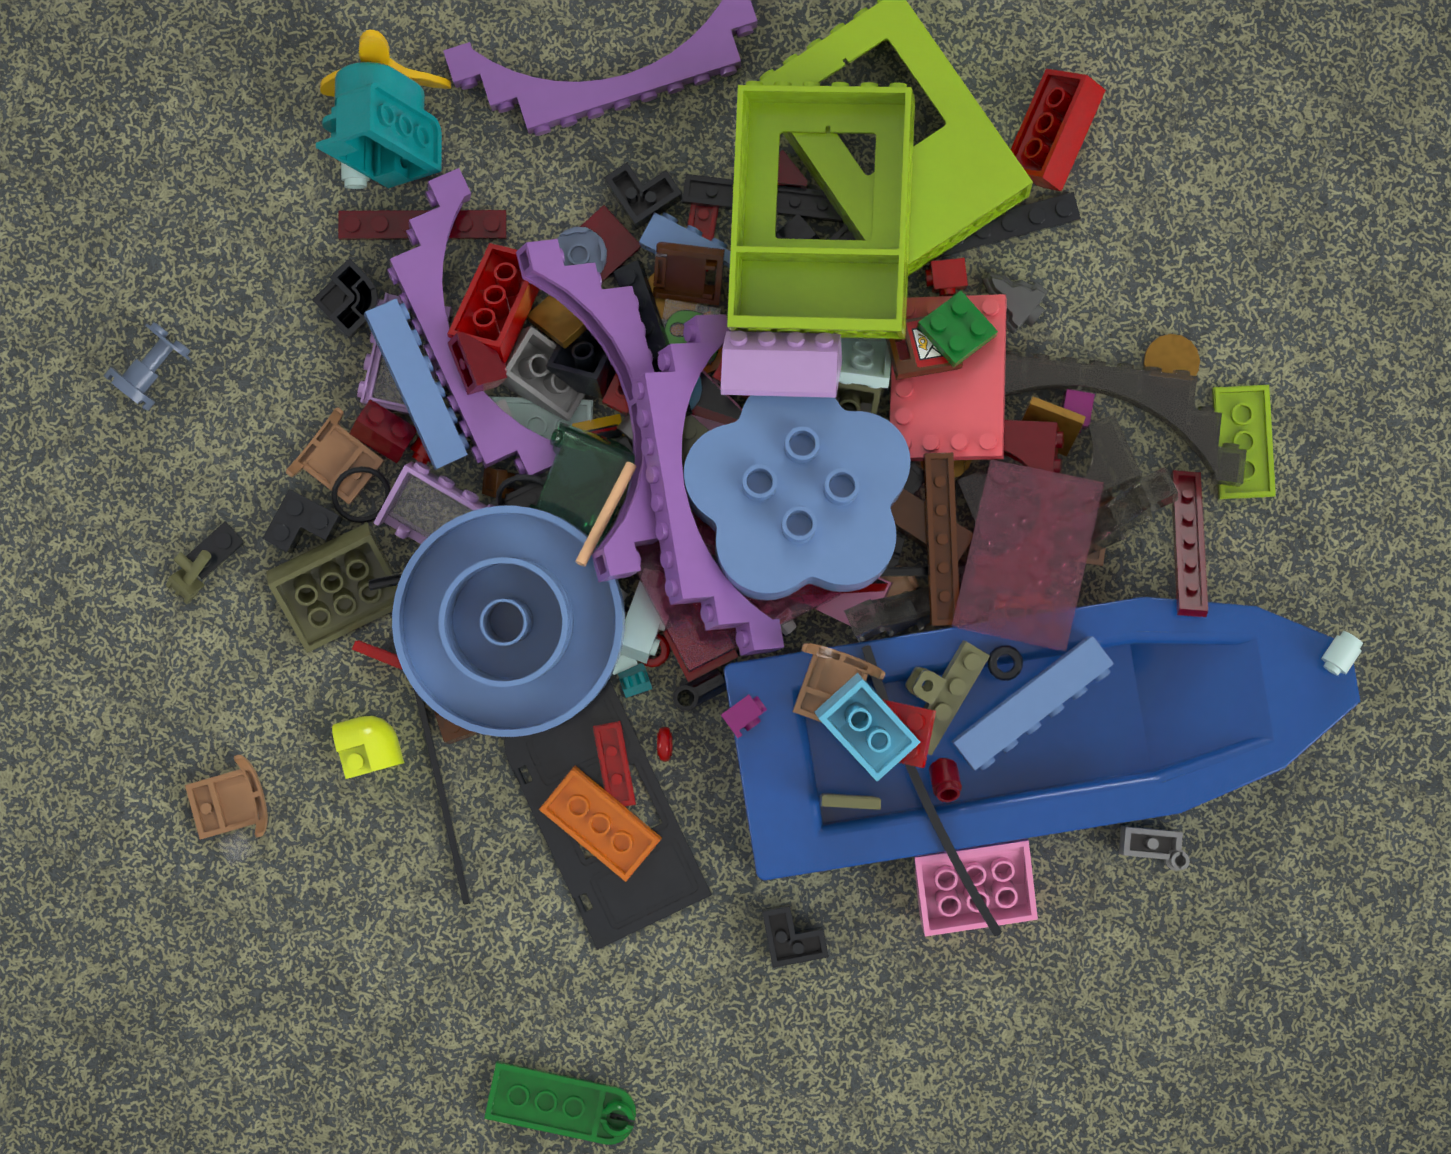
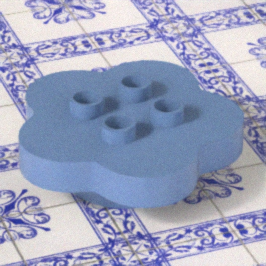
(799, 494)

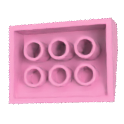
(1000, 875)

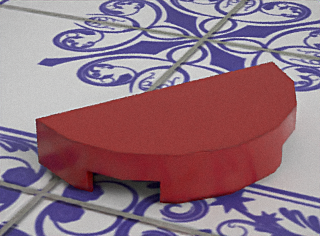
(377, 653)

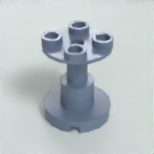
(142, 373)

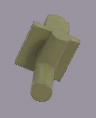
(185, 580)

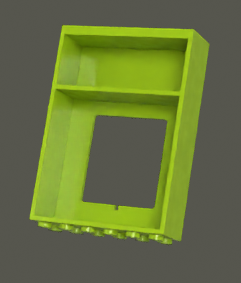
(958, 173)
(818, 283)

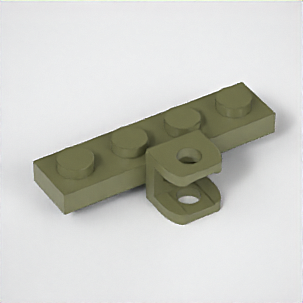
(947, 692)

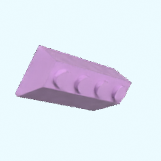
(781, 364)

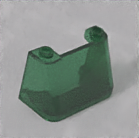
(582, 476)

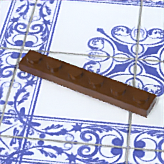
(941, 537)

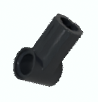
(702, 689)

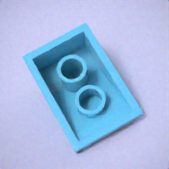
(867, 727)

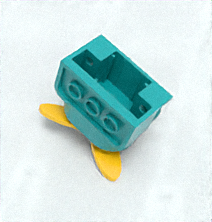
(382, 117)

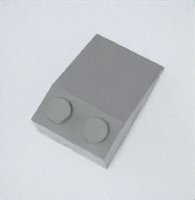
(531, 379)

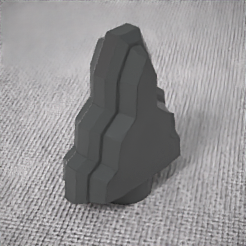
(1022, 299)

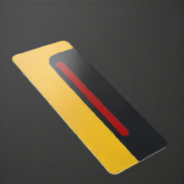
(602, 426)

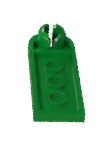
(559, 1104)

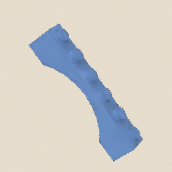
(666, 229)

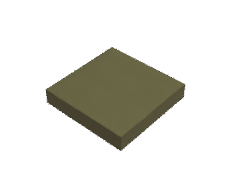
(850, 801)

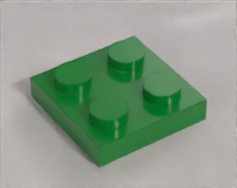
(957, 329)

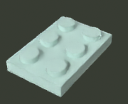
(865, 362)

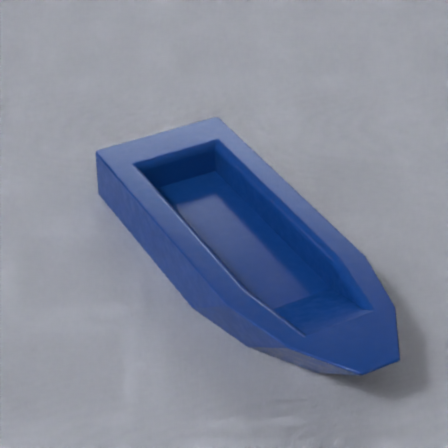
(1188, 700)

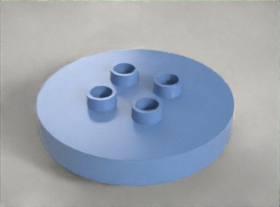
(505, 622)

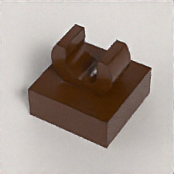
(493, 478)

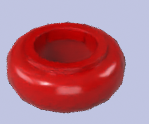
(661, 659)
(664, 744)

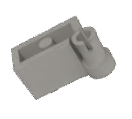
(1154, 844)

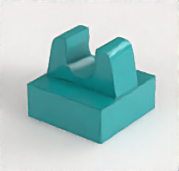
(634, 680)

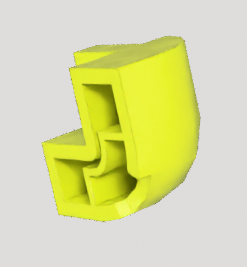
(366, 745)

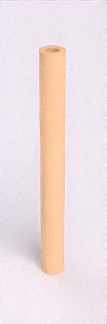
(605, 514)

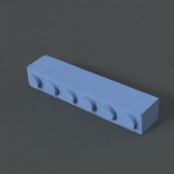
(415, 383)
(1033, 702)

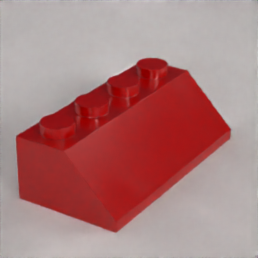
(1056, 126)
(495, 302)

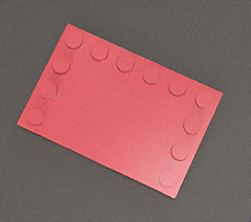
(960, 407)

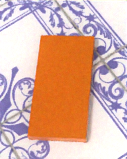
(600, 823)

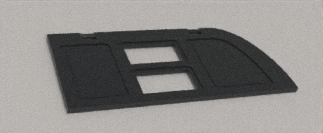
(667, 876)

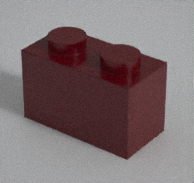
(383, 431)

